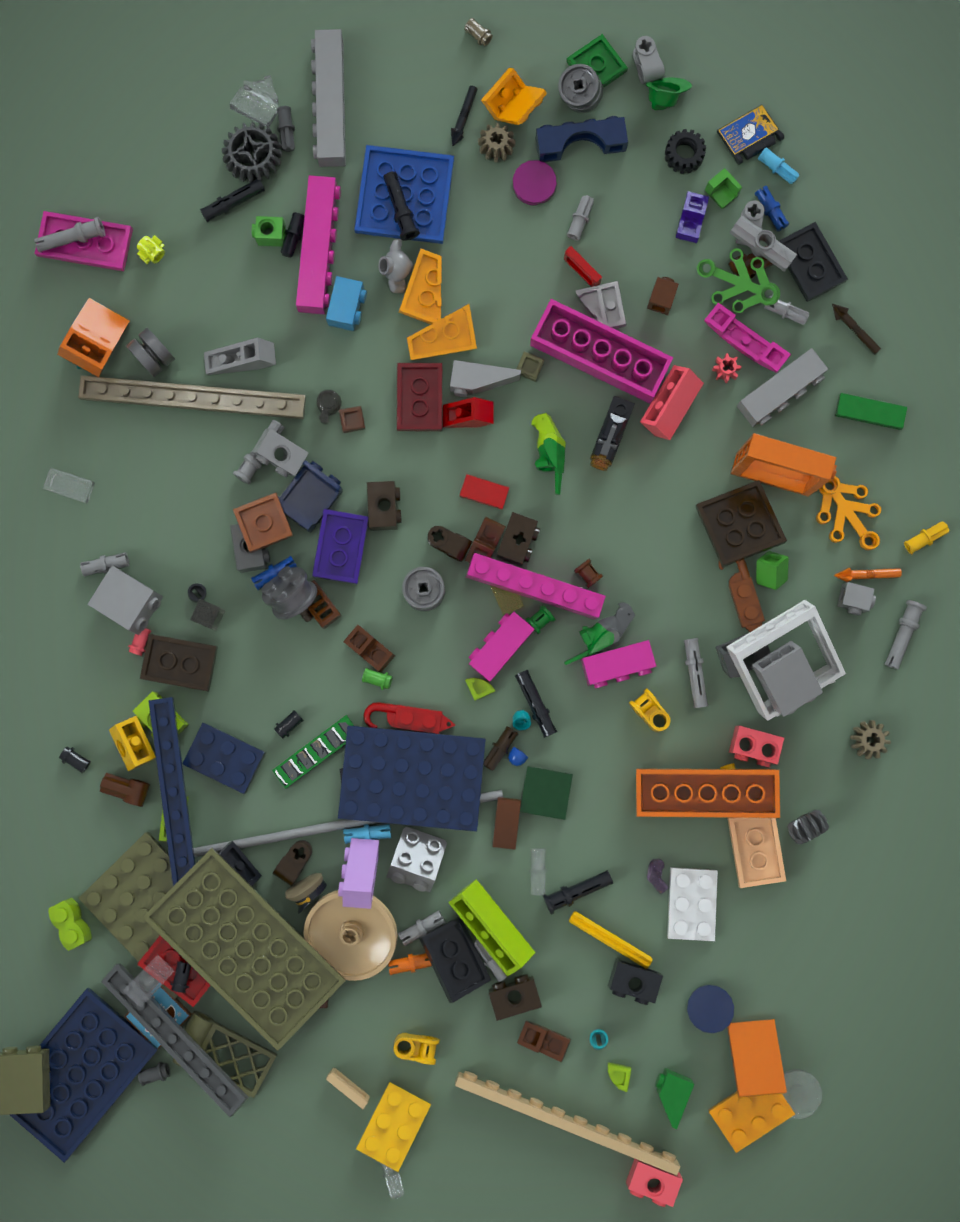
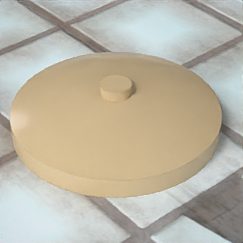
(351, 938)

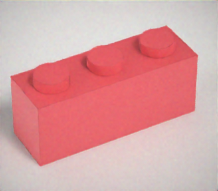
(672, 402)

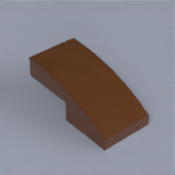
(486, 539)
(369, 648)
(506, 823)
(544, 1041)

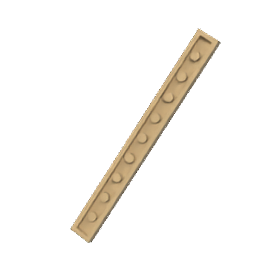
(576, 1125)

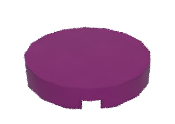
(534, 182)

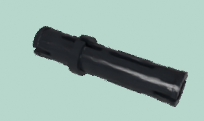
(233, 199)
(535, 702)

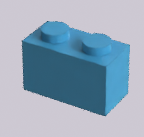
(345, 303)

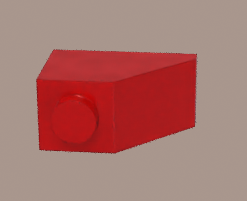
(468, 413)

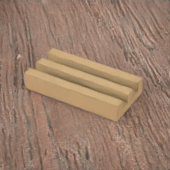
(348, 1088)

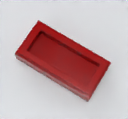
(582, 267)
(484, 492)

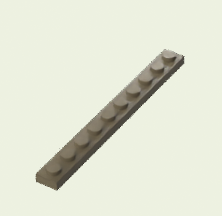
(192, 397)

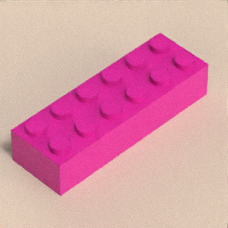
(600, 351)

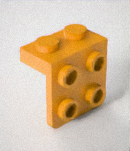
(511, 99)

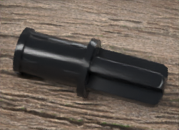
(292, 235)

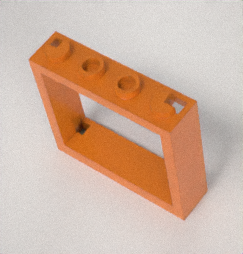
(783, 465)

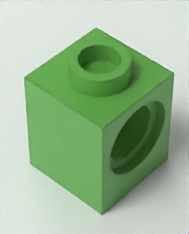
(276, 238)

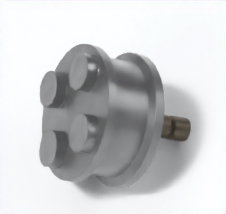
(290, 594)

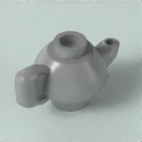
(396, 267)

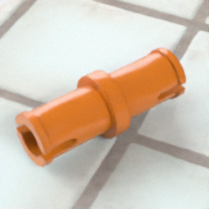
(409, 963)

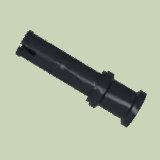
(403, 215)
(566, 896)

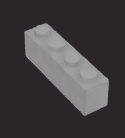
(782, 387)

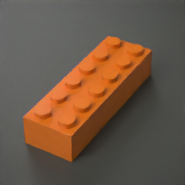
(708, 793)

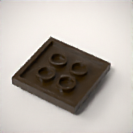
(741, 523)

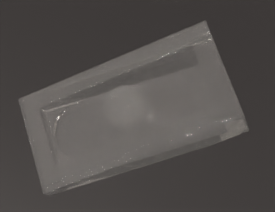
(148, 981)

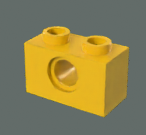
(132, 743)

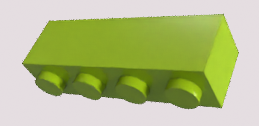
(492, 928)

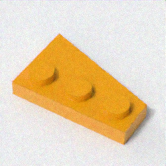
(423, 291)
(446, 336)

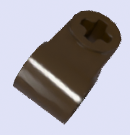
(453, 545)
(291, 864)

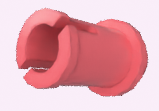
(139, 642)

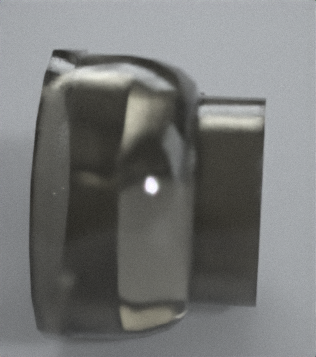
(328, 404)

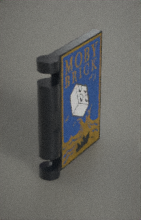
(750, 134)

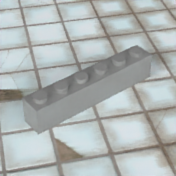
(329, 98)

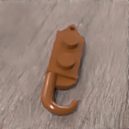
(745, 598)

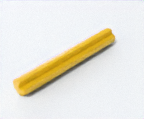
(610, 939)

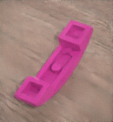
(745, 340)

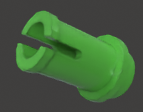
(377, 678)

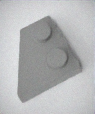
(604, 303)

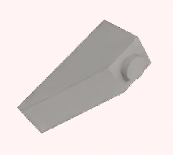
(239, 357)
(476, 378)

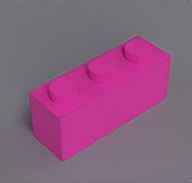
(500, 646)
(618, 664)

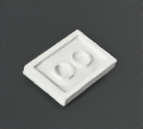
(692, 904)

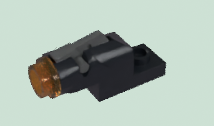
(611, 433)

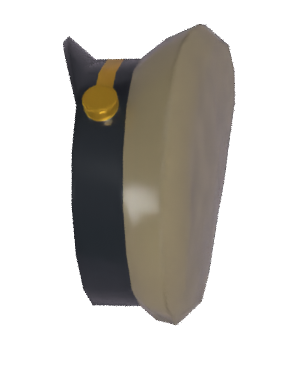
(306, 890)

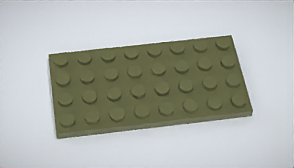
(244, 948)

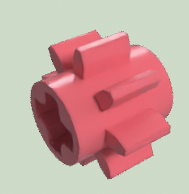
(727, 361)

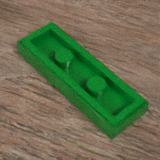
(871, 411)

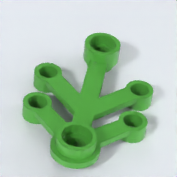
(742, 283)

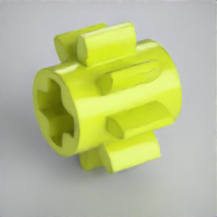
(150, 249)

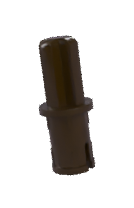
(500, 748)

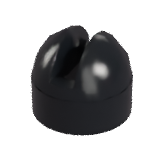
(200, 589)

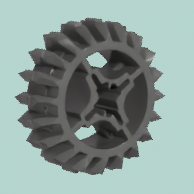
(234, 155)

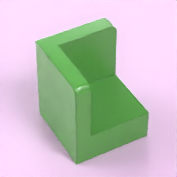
(723, 188)
(772, 570)

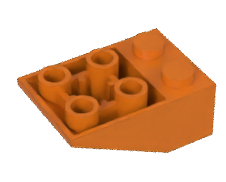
(93, 337)

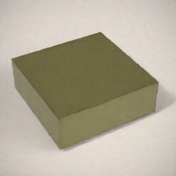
(530, 366)

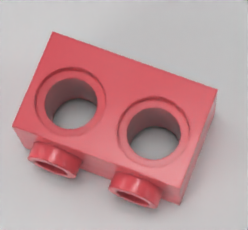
(757, 740)

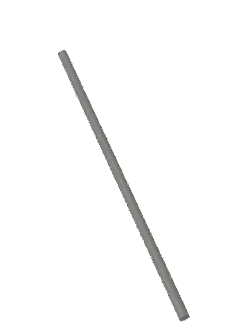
(309, 830)

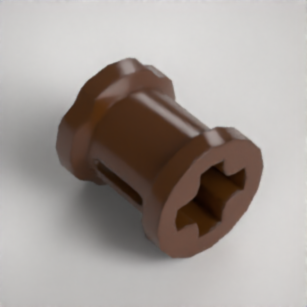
(588, 573)

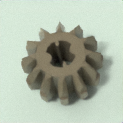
(494, 149)
(872, 731)

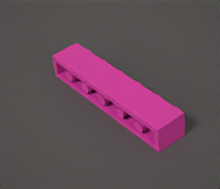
(317, 245)
(535, 586)

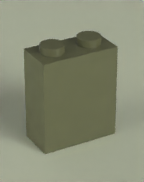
(24, 1080)

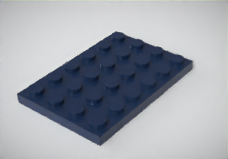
(412, 778)
(91, 1064)

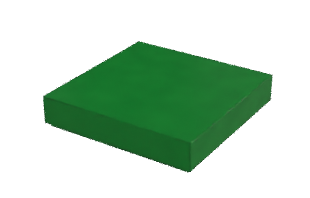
(601, 58)

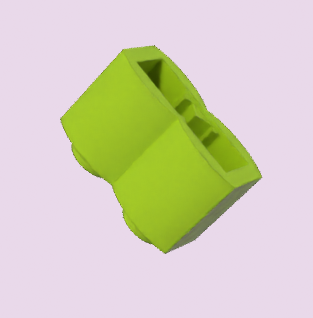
(72, 929)

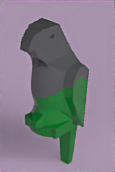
(605, 631)

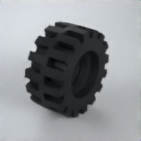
(691, 140)

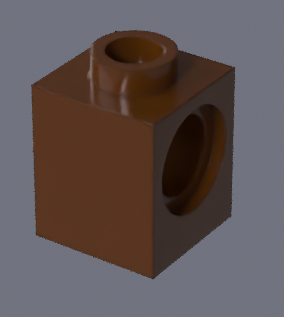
(663, 295)

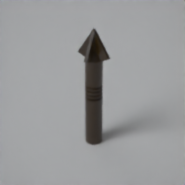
(842, 313)

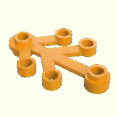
(846, 509)

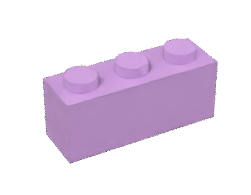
(359, 873)

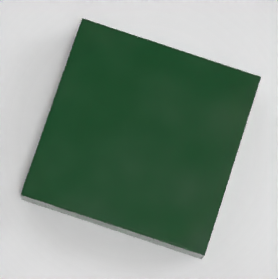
(546, 792)

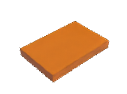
(756, 1058)

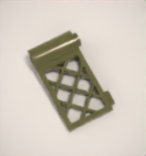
(201, 1030)

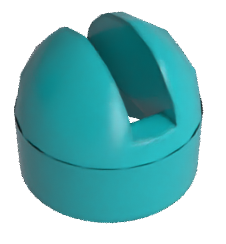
(521, 720)
(603, 1038)

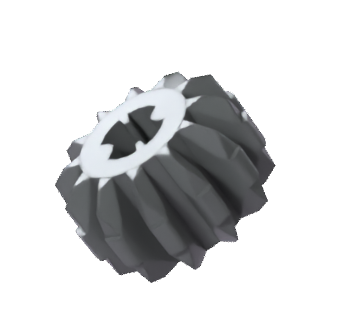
(808, 826)

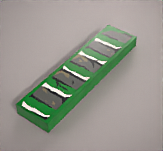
(313, 753)

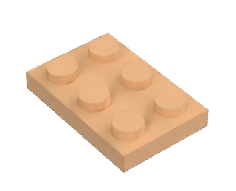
(756, 851)

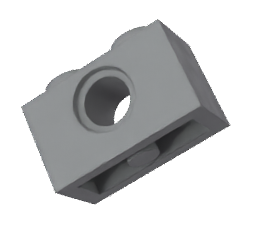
(292, 458)

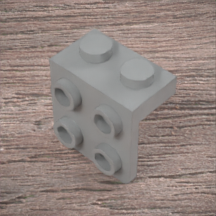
(417, 859)

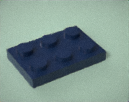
(223, 758)

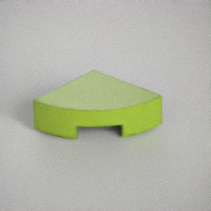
(479, 687)
(619, 1075)

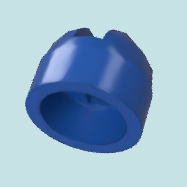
(517, 757)

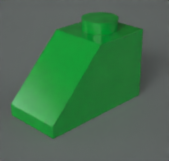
(674, 1094)

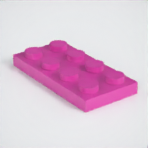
(99, 251)

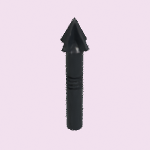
(456, 133)

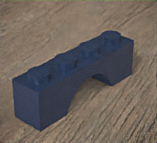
(607, 134)

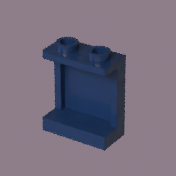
(310, 495)

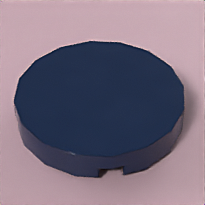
(710, 1009)

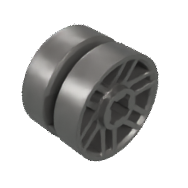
(578, 77)
(150, 352)
(423, 577)

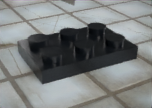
(815, 264)
(455, 959)

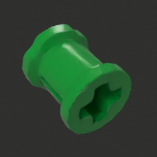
(540, 619)

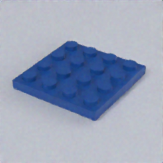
(425, 185)

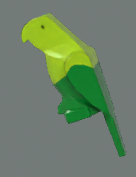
(550, 448)

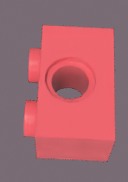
(664, 1193)

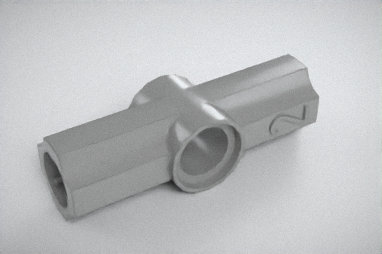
(751, 235)

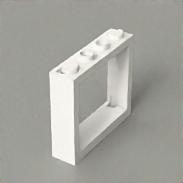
(773, 630)

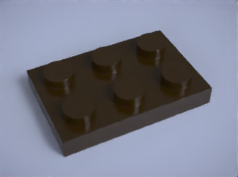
(178, 662)

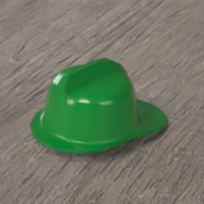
(666, 92)

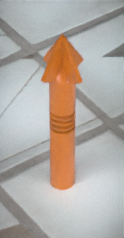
(848, 574)

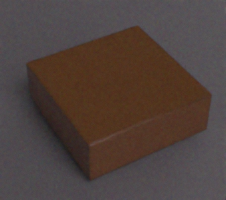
(352, 419)

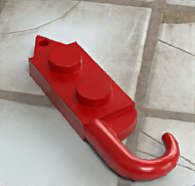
(409, 718)

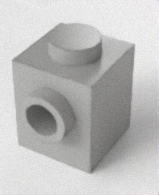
(856, 598)

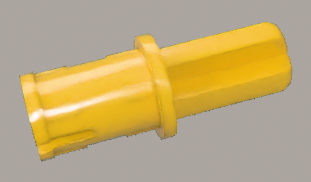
(926, 537)

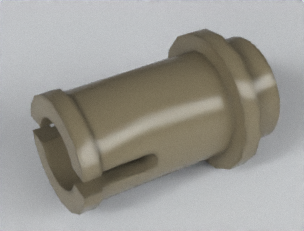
(478, 32)

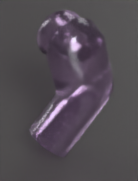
(654, 875)

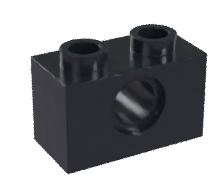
(624, 972)

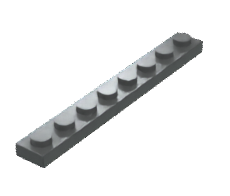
(178, 1044)

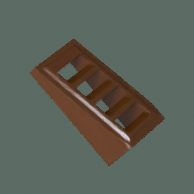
(331, 617)

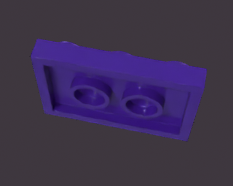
(340, 546)

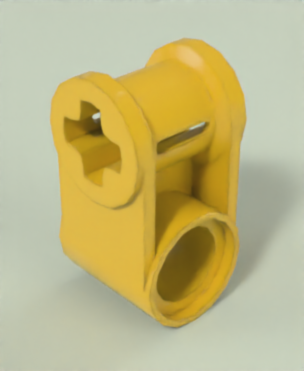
(649, 710)
(418, 1048)

